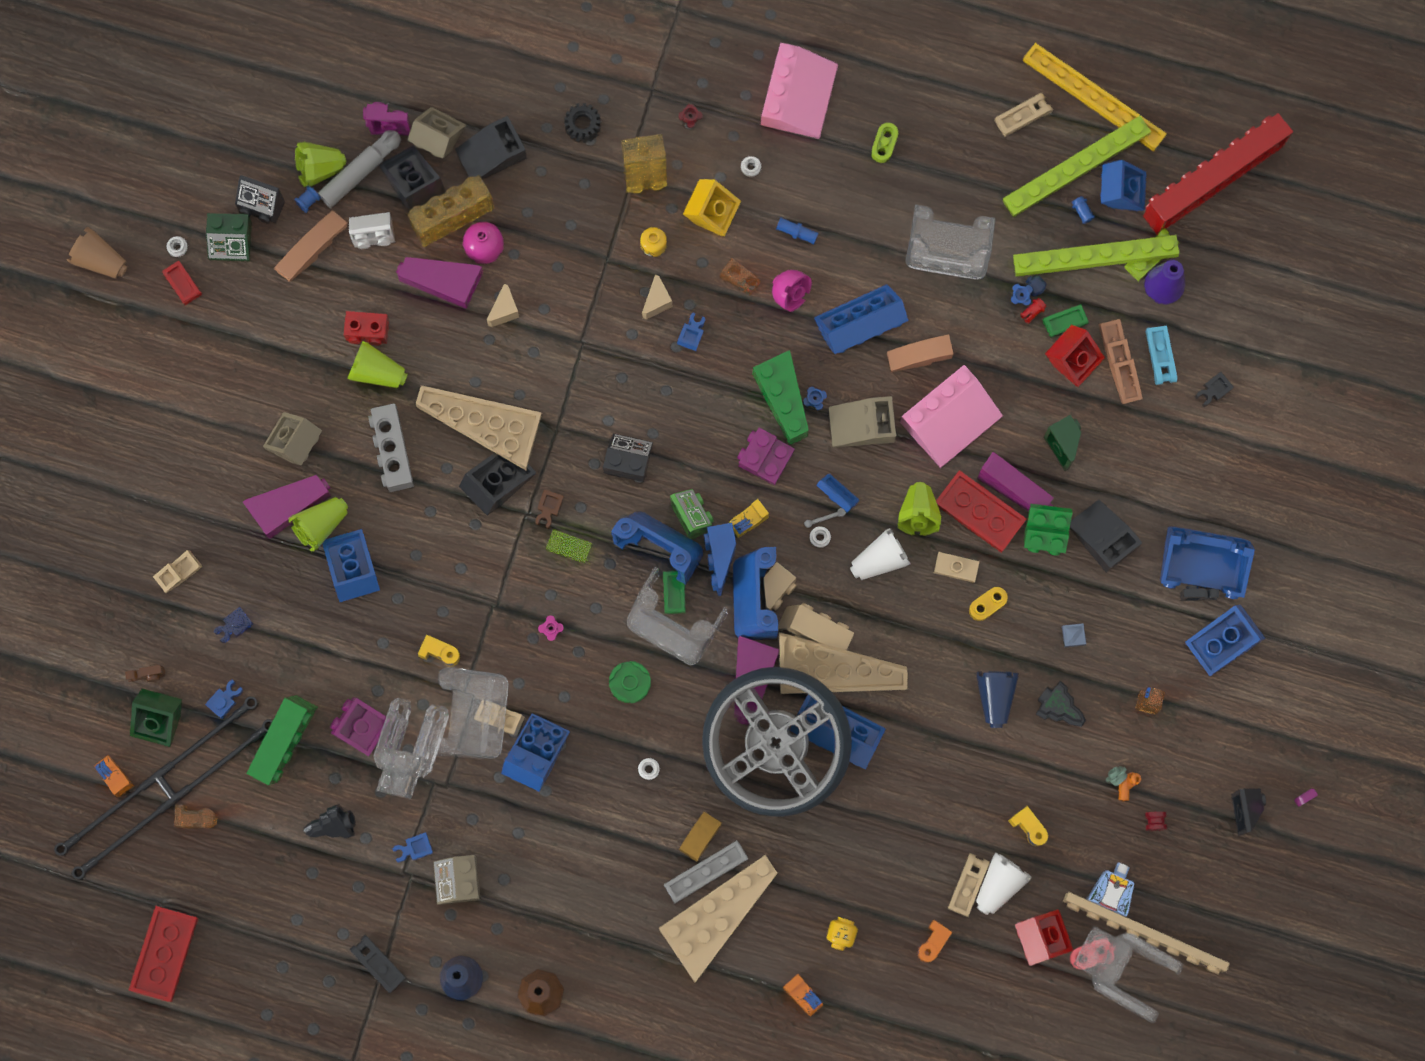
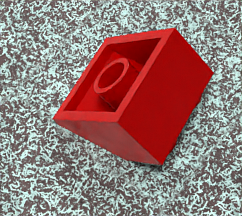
(1075, 355)
(1044, 937)

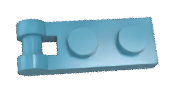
(1161, 354)

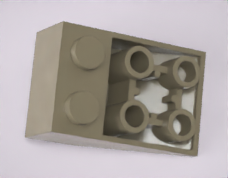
(863, 422)

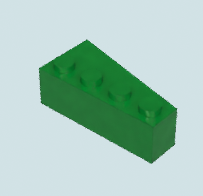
(781, 391)
(281, 739)

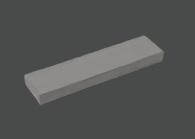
(706, 871)

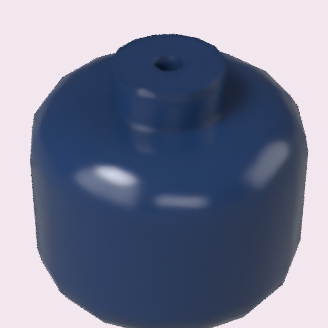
(1037, 284)

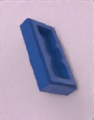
(838, 493)

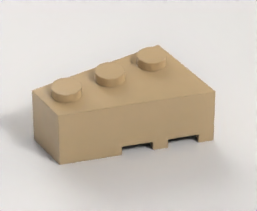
(815, 627)

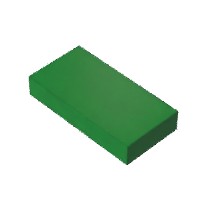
(1060, 322)
(673, 593)

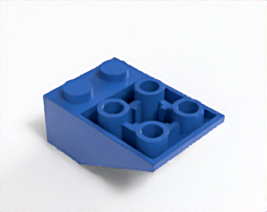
(722, 546)
(535, 752)

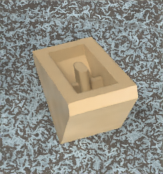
(657, 300)
(503, 309)

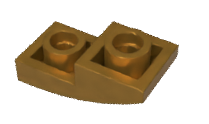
(700, 836)

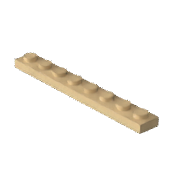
(1153, 937)

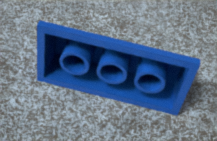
(861, 319)
(864, 734)

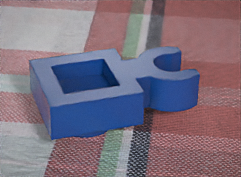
(691, 334)
(222, 701)
(416, 847)

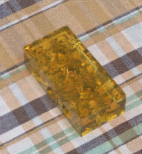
(644, 163)
(454, 214)

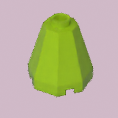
(317, 162)
(919, 511)

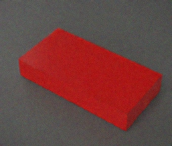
(181, 283)

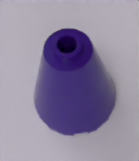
(1165, 282)

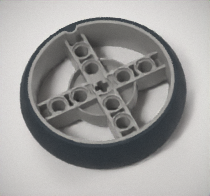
(726, 775)

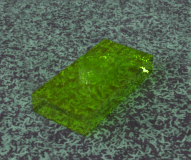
(569, 546)

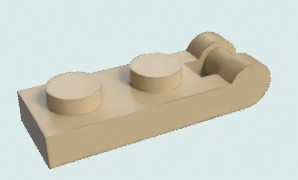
(1023, 115)
(968, 885)

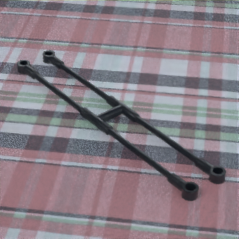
(158, 777)

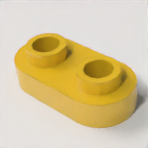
(988, 603)

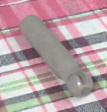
(359, 168)

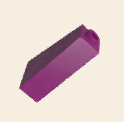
(442, 279)
(1012, 483)
(275, 507)
(750, 657)

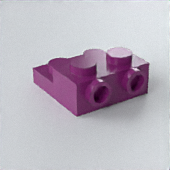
(380, 119)
(765, 456)
(358, 725)

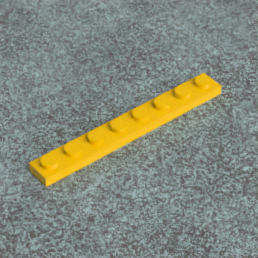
(1088, 92)

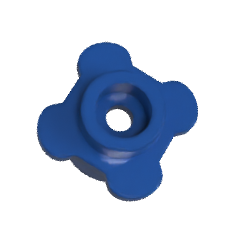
(1021, 289)
(812, 392)

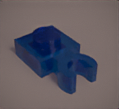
(236, 623)

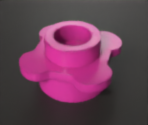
(551, 634)

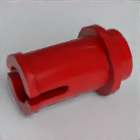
(1034, 309)

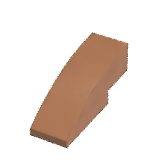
(920, 353)

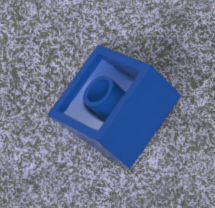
(1123, 186)

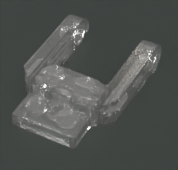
(400, 767)
(1106, 959)

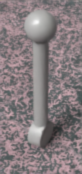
(841, 512)

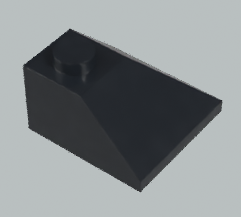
(1247, 807)

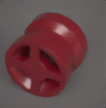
(1156, 821)

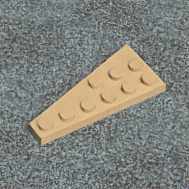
(495, 425)
(838, 668)
(706, 925)

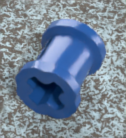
(307, 199)

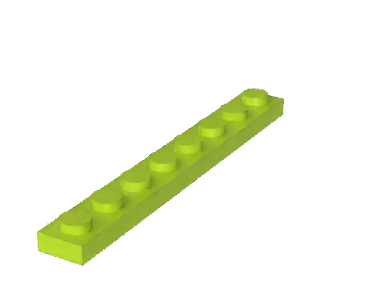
(1076, 166)
(1096, 255)

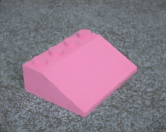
(798, 91)
(951, 416)

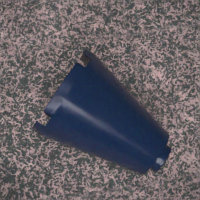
(997, 695)
(470, 979)

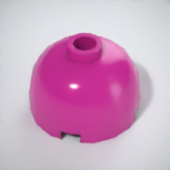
(483, 242)
(790, 288)

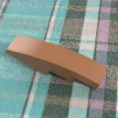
(310, 246)
(1120, 361)

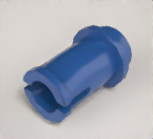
(1083, 209)

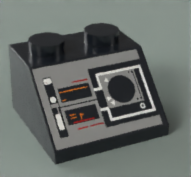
(259, 200)
(627, 457)

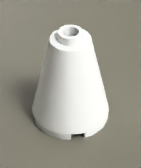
(880, 557)
(1000, 884)

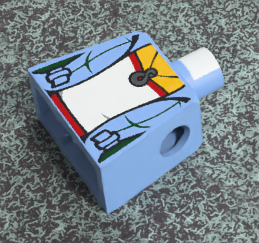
(1113, 890)

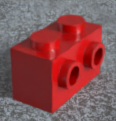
(366, 328)

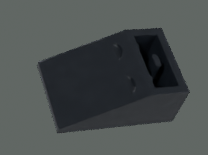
(491, 149)
(1104, 535)

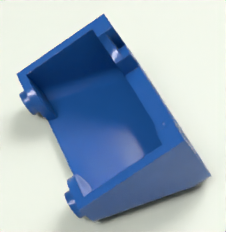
(684, 551)
(1206, 561)
(748, 617)

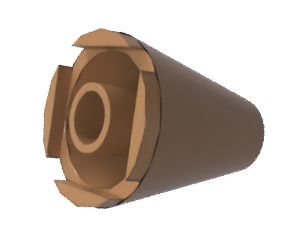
(97, 255)

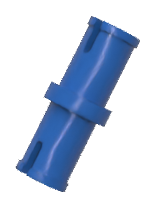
(797, 230)

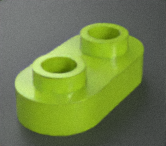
(883, 143)

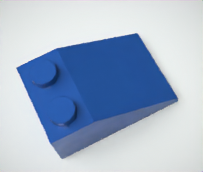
(350, 565)
(1225, 639)

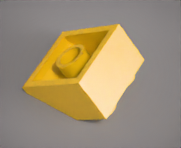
(712, 206)

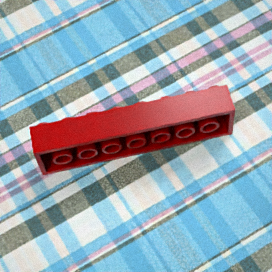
(1217, 173)

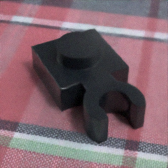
(1216, 388)
(1193, 593)

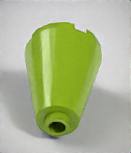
(376, 368)
(318, 522)

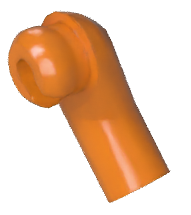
(1131, 780)

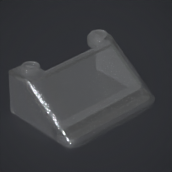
(476, 713)

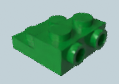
(1047, 529)

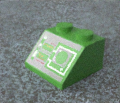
(691, 513)

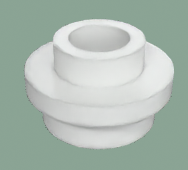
(751, 161)
(177, 241)
(823, 531)
(648, 762)

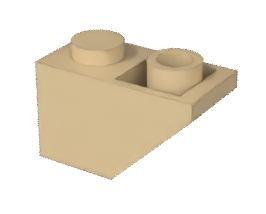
(776, 585)

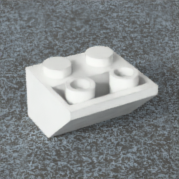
(371, 230)

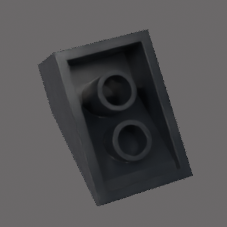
(412, 178)
(494, 482)

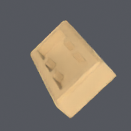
(956, 567)

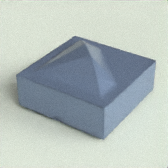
(1073, 635)

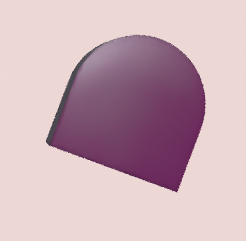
(1305, 797)

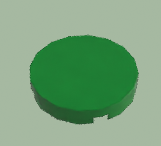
(629, 682)

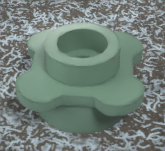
(1116, 775)

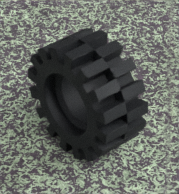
(582, 134)

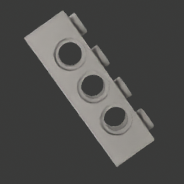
(389, 416)

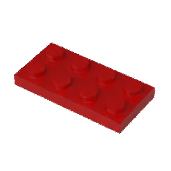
(980, 511)
(163, 954)

